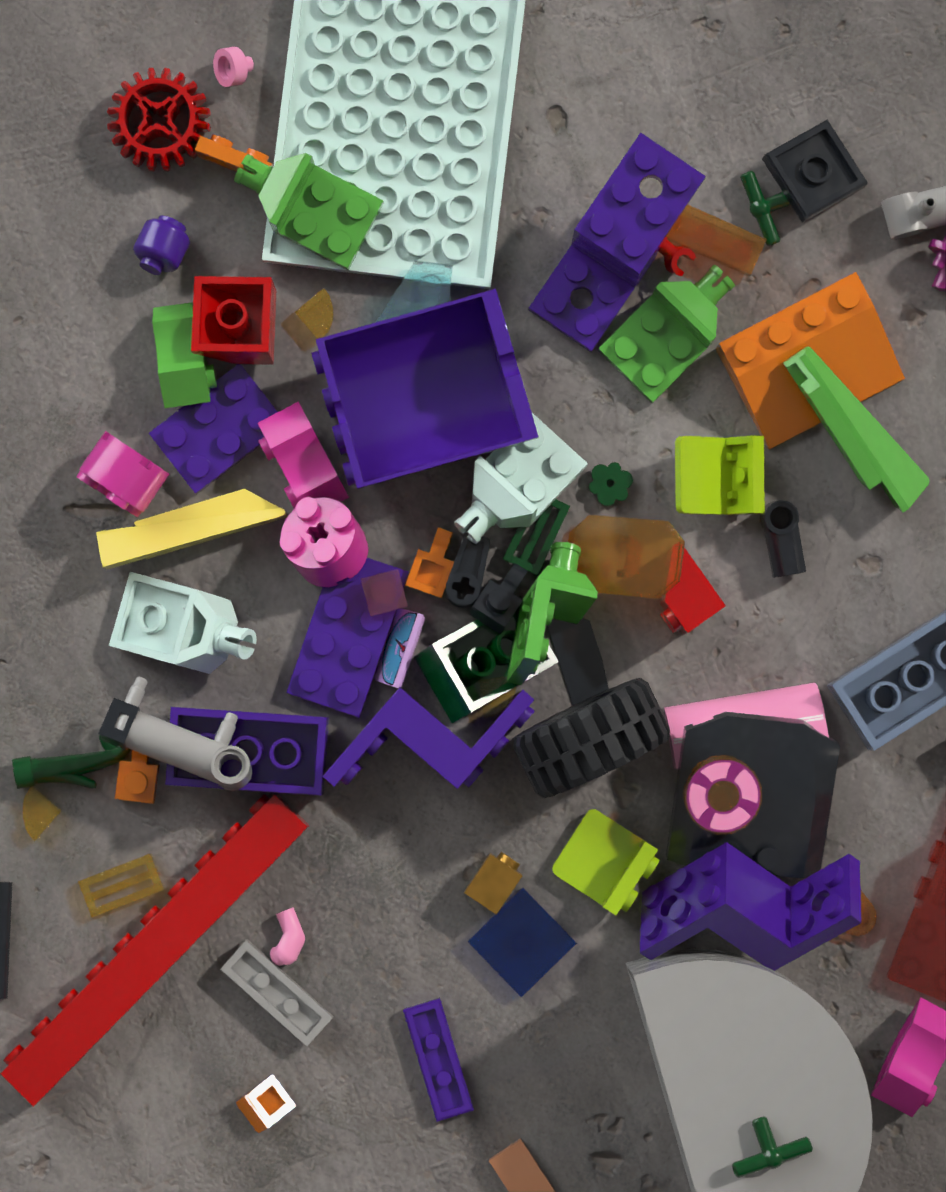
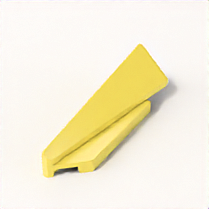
(185, 527)

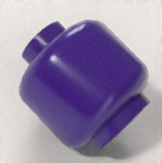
(161, 245)

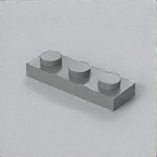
(277, 992)

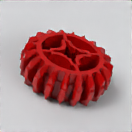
(169, 106)

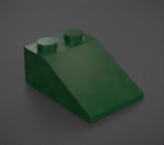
(466, 657)

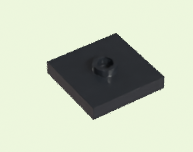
(814, 171)

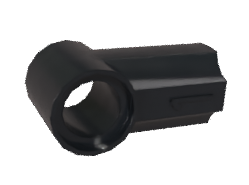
(783, 544)

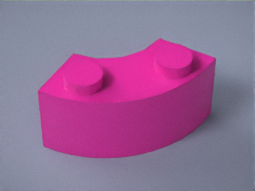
(300, 456)
(914, 1060)

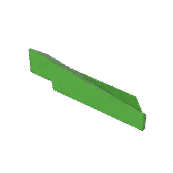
(857, 434)

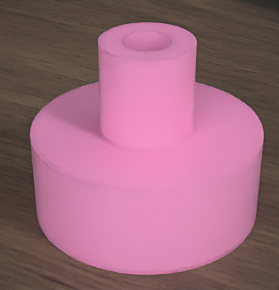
(231, 66)

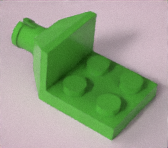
(312, 206)
(667, 333)
(555, 594)

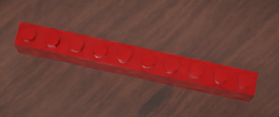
(154, 950)

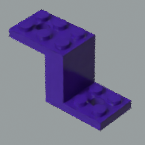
(616, 242)
(429, 739)
(750, 907)

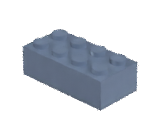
(896, 685)

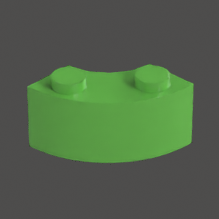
(182, 375)

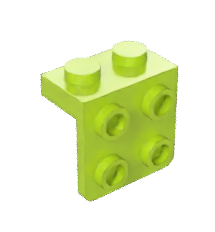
(719, 475)
(605, 861)

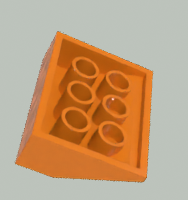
(840, 329)

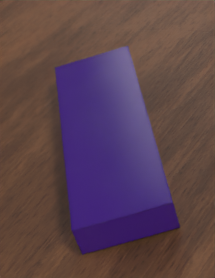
(438, 1059)

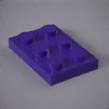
(218, 434)

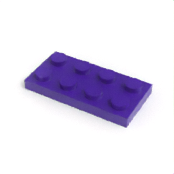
(343, 645)

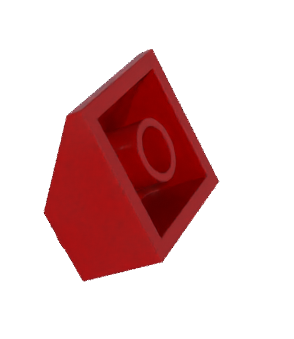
(234, 319)
(690, 600)

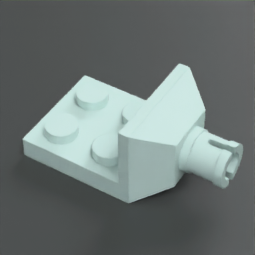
(519, 483)
(178, 625)

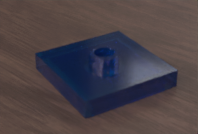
(522, 942)

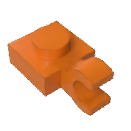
(431, 569)
(137, 779)

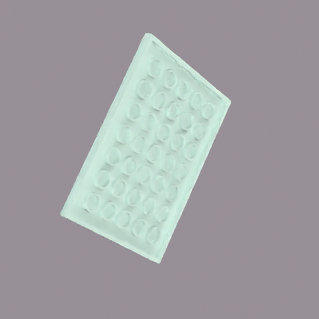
(412, 111)

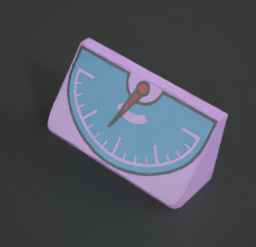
(399, 648)

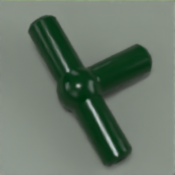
(762, 207)
(771, 1155)

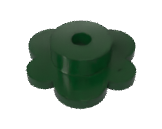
(621, 479)

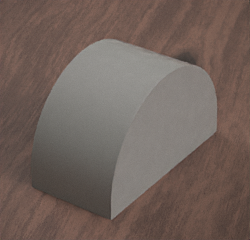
(748, 1046)

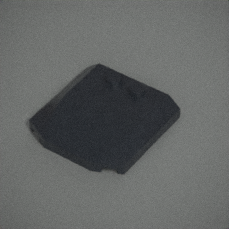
(797, 785)

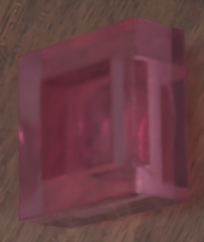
(384, 592)

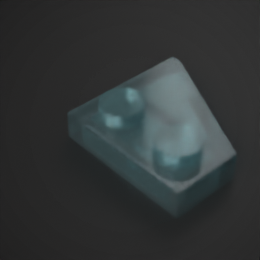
(423, 287)

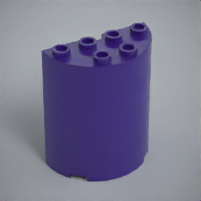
(424, 389)

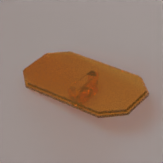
(629, 555)

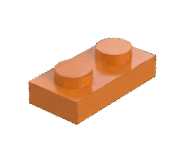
(220, 152)

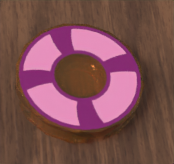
(722, 794)

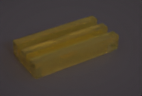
(151, 873)

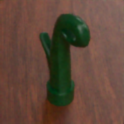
(66, 768)

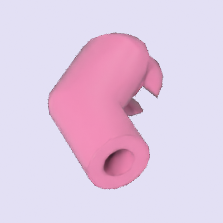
(291, 941)

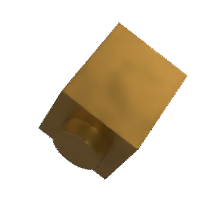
(494, 881)

